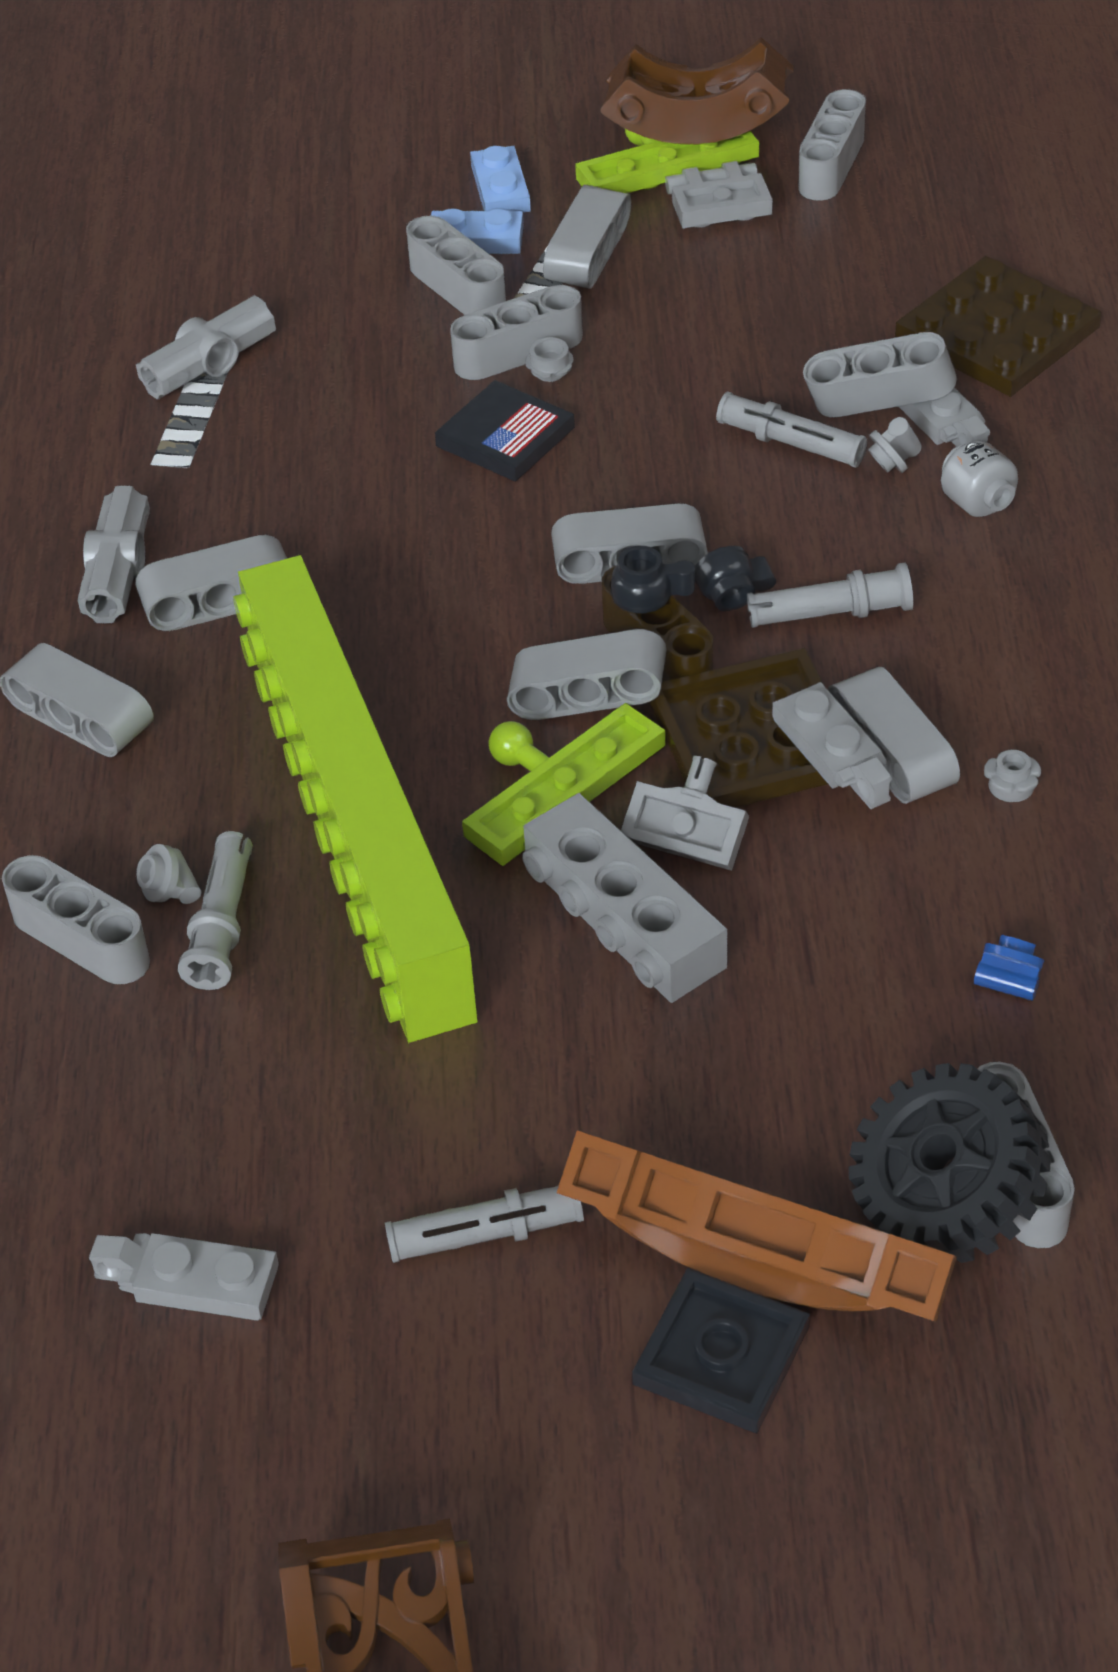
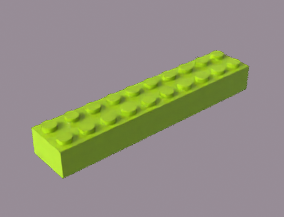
(358, 801)

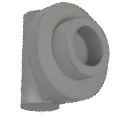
(895, 445)
(166, 875)

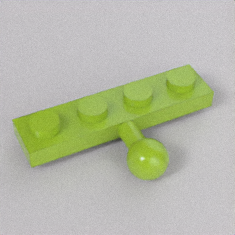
(654, 160)
(583, 767)

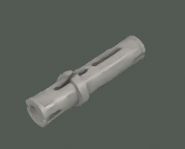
(771, 422)
(406, 1236)

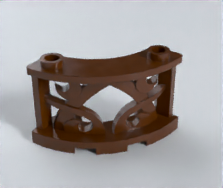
(697, 104)
(325, 1604)

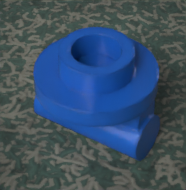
(1010, 968)

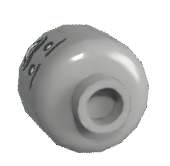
(979, 478)

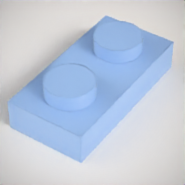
(500, 179)
(492, 230)

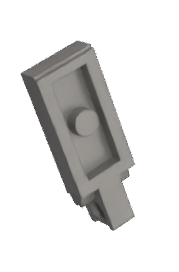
(948, 419)
(834, 743)
(188, 1273)

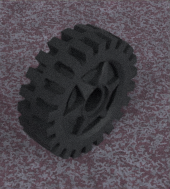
(985, 1186)

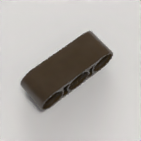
(686, 638)

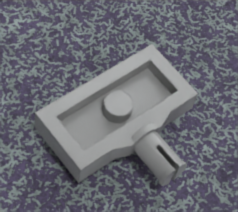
(686, 819)

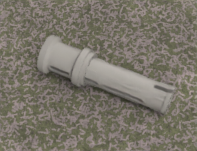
(855, 594)
(215, 928)

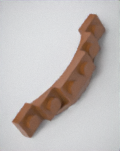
(754, 1236)

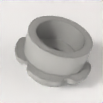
(549, 359)
(1012, 775)

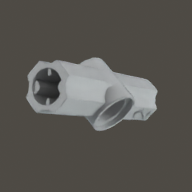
(205, 347)
(113, 554)

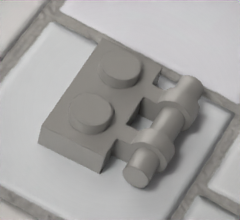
(719, 194)

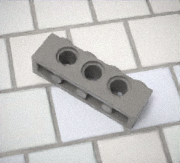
(625, 898)

